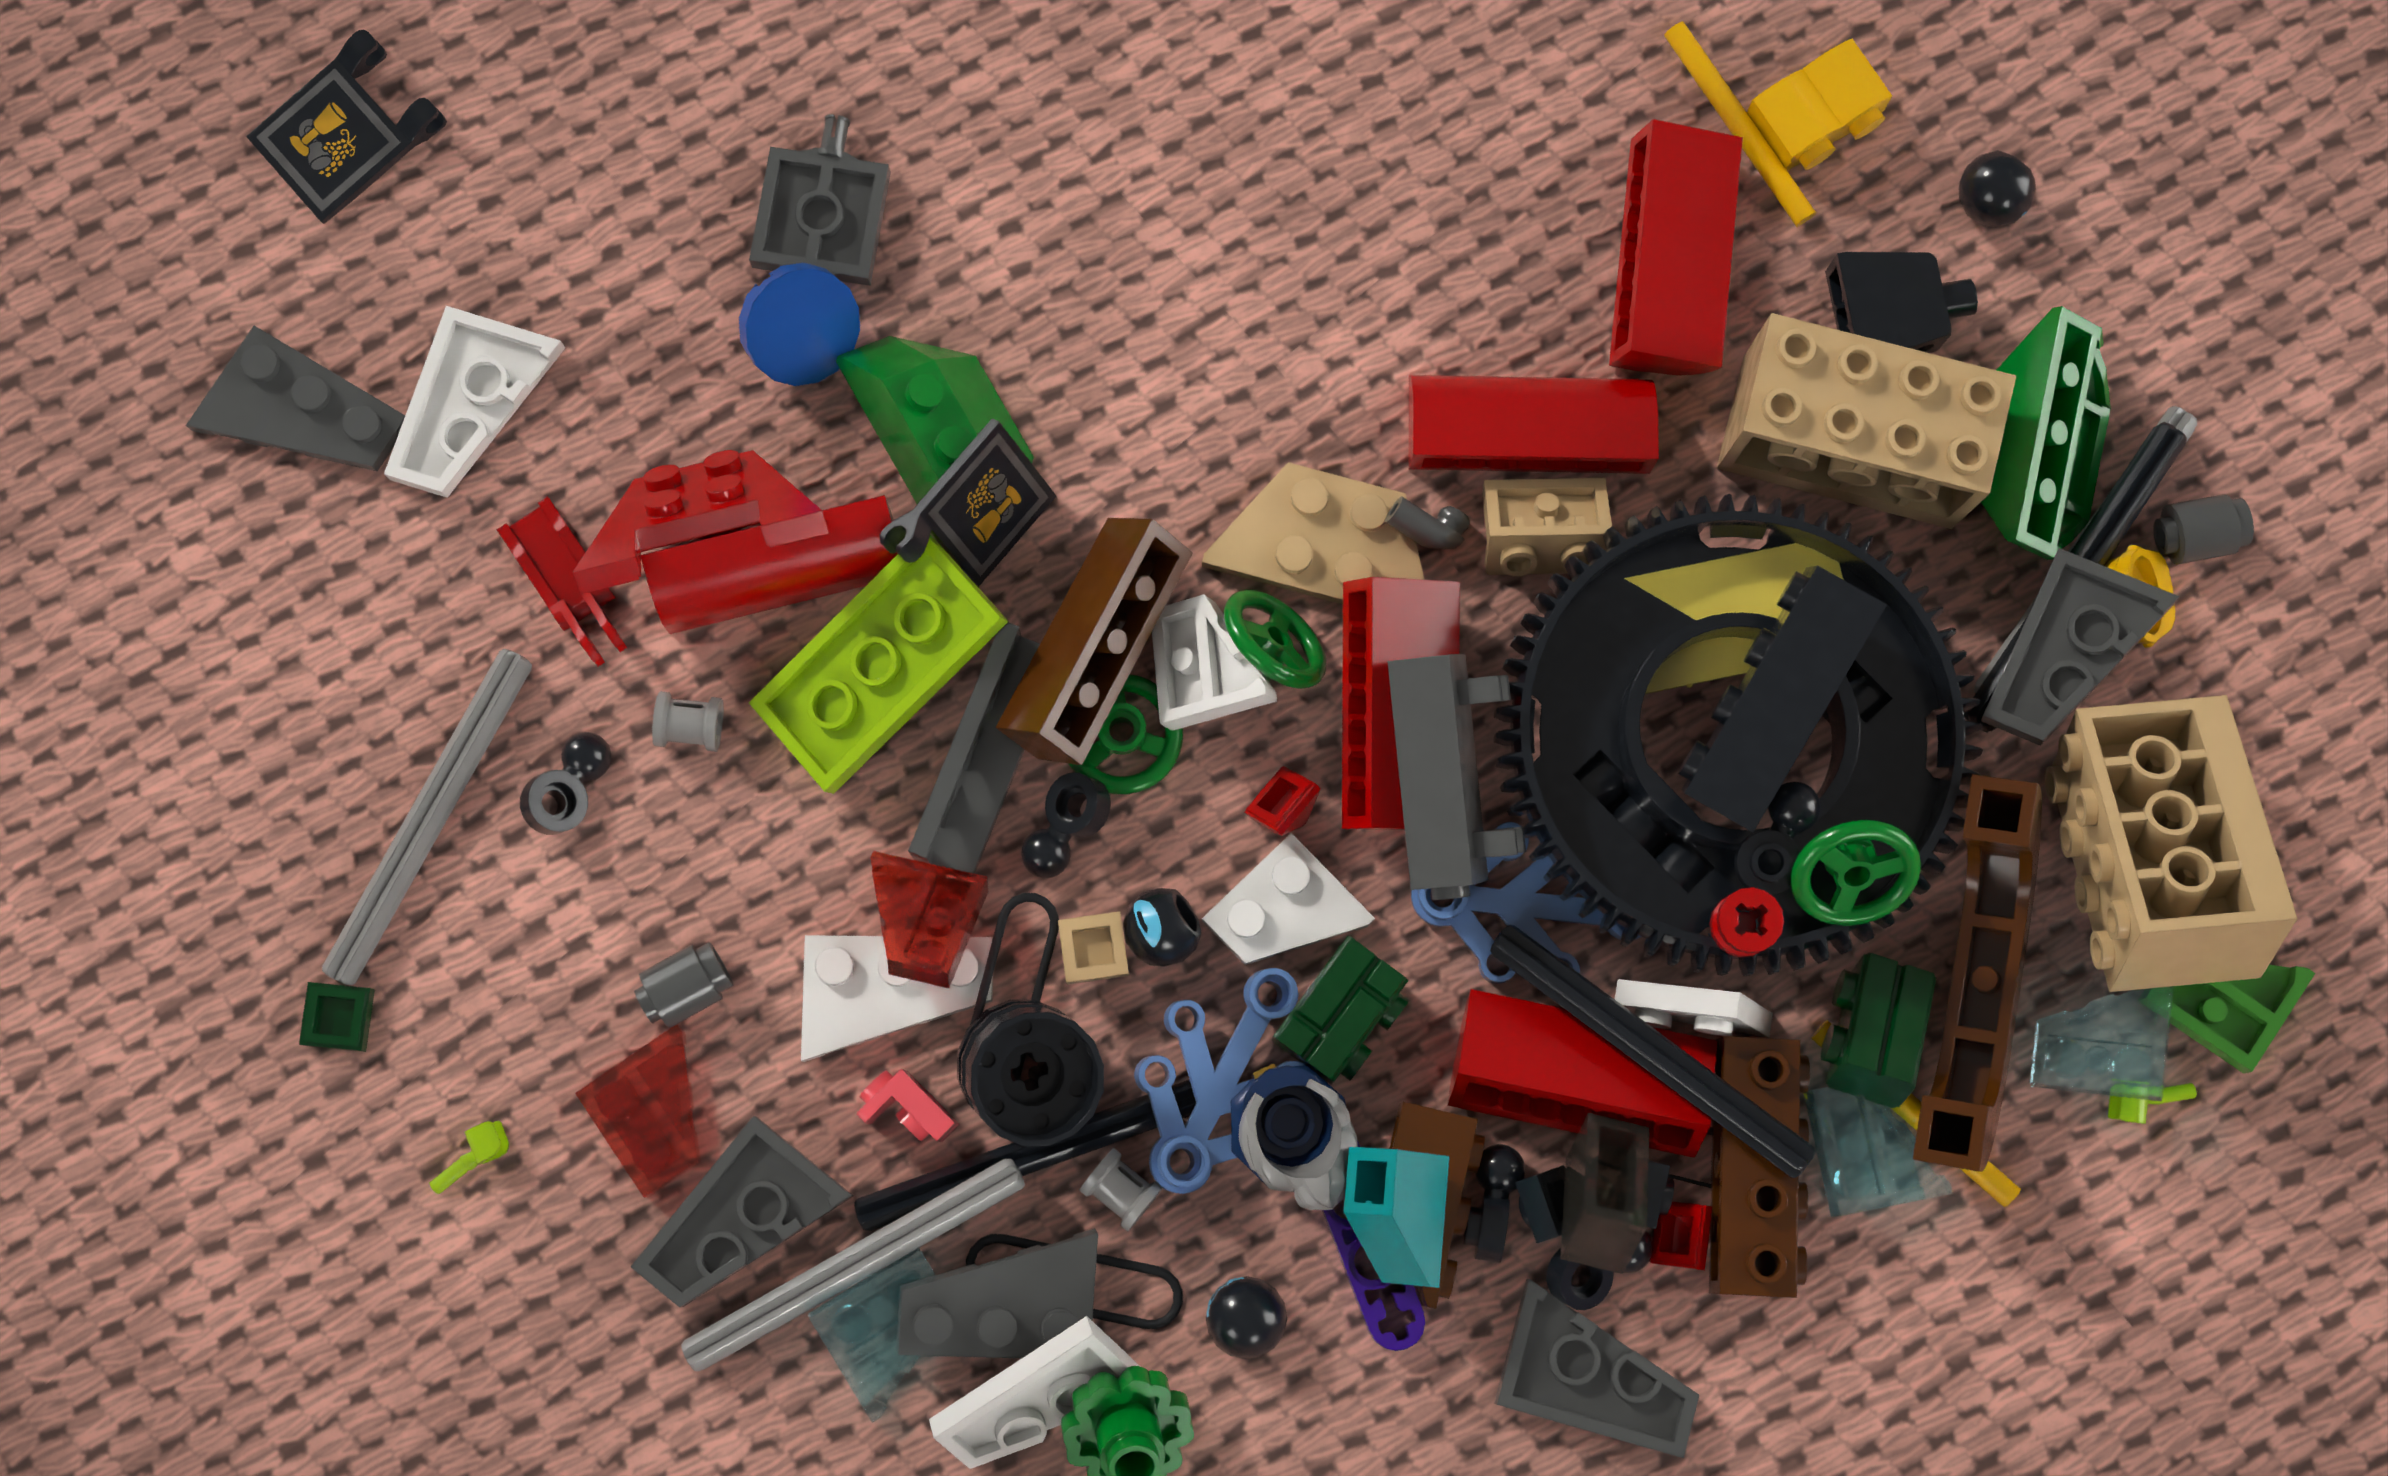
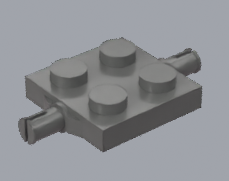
(821, 208)

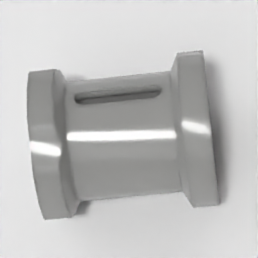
(687, 721)
(1120, 1189)

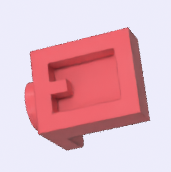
(919, 1109)

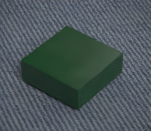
(336, 1017)

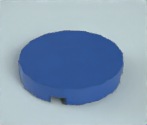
(799, 324)

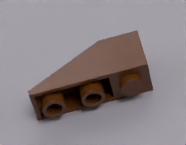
(1450, 1135)

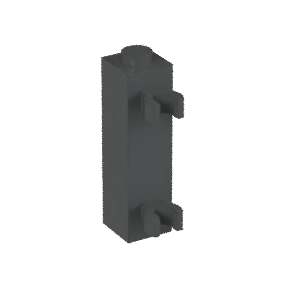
(1441, 773)

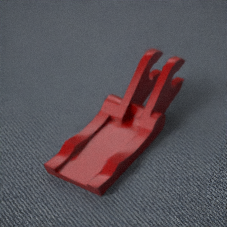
(548, 557)

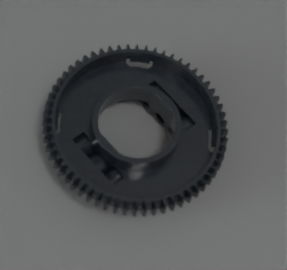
(1620, 826)

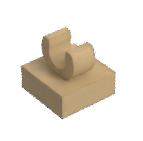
(1093, 948)

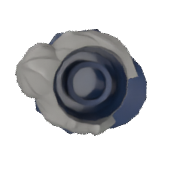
(1294, 1134)

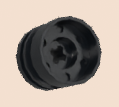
(1059, 1090)

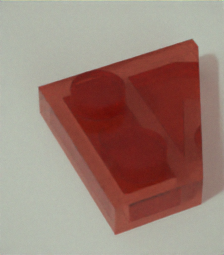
(925, 916)
(648, 1112)

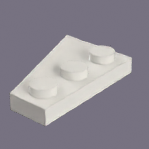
(465, 397)
(856, 1000)
(1027, 1397)

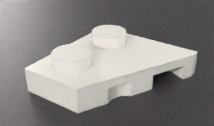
(1201, 668)
(1284, 906)
(1707, 1009)

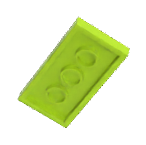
(877, 664)

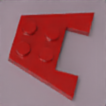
(692, 503)

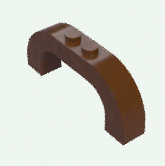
(1974, 1058)

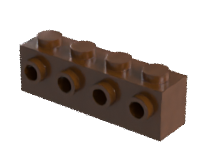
(1094, 640)
(1751, 1198)

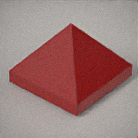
(1284, 802)
(1682, 1236)

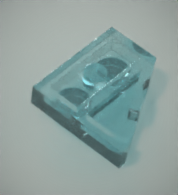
(2107, 1046)
(1866, 1155)
(862, 1331)

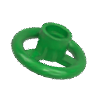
(1269, 645)
(1166, 748)
(1855, 865)

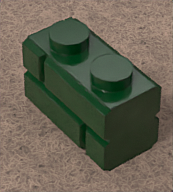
(1341, 1012)
(1879, 1029)

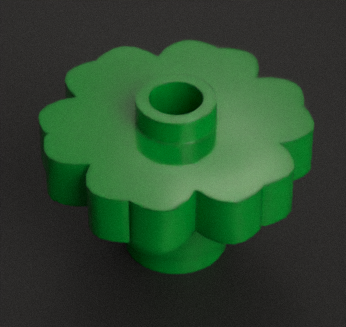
(1127, 1425)

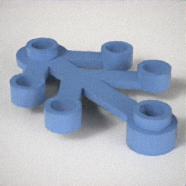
(1515, 905)
(1211, 1086)

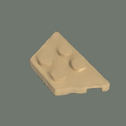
(1314, 534)

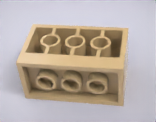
(1866, 421)
(2169, 844)

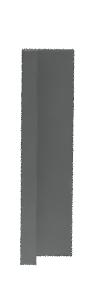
(977, 764)

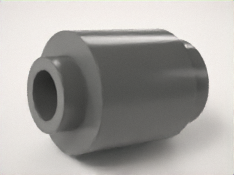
(2203, 528)
(683, 984)

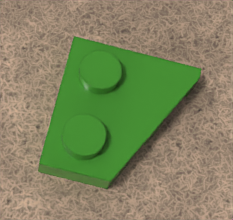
(2239, 1015)

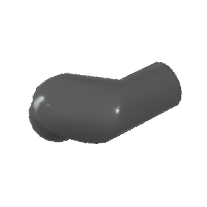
(1427, 530)

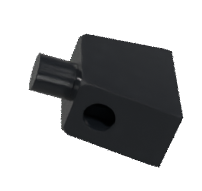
(1897, 298)

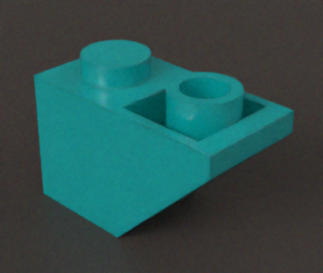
(1398, 1211)

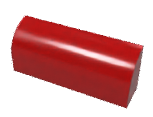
(1676, 250)
(1533, 424)
(743, 576)
(1381, 624)
(1554, 1069)

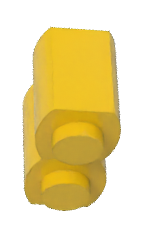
(1821, 105)

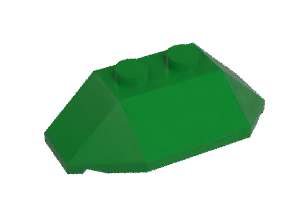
(924, 405)
(2051, 434)

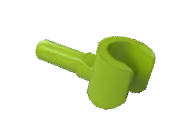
(2135, 1109)
(486, 1142)

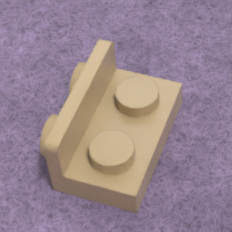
(1542, 523)

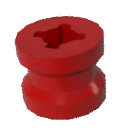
(1736, 930)

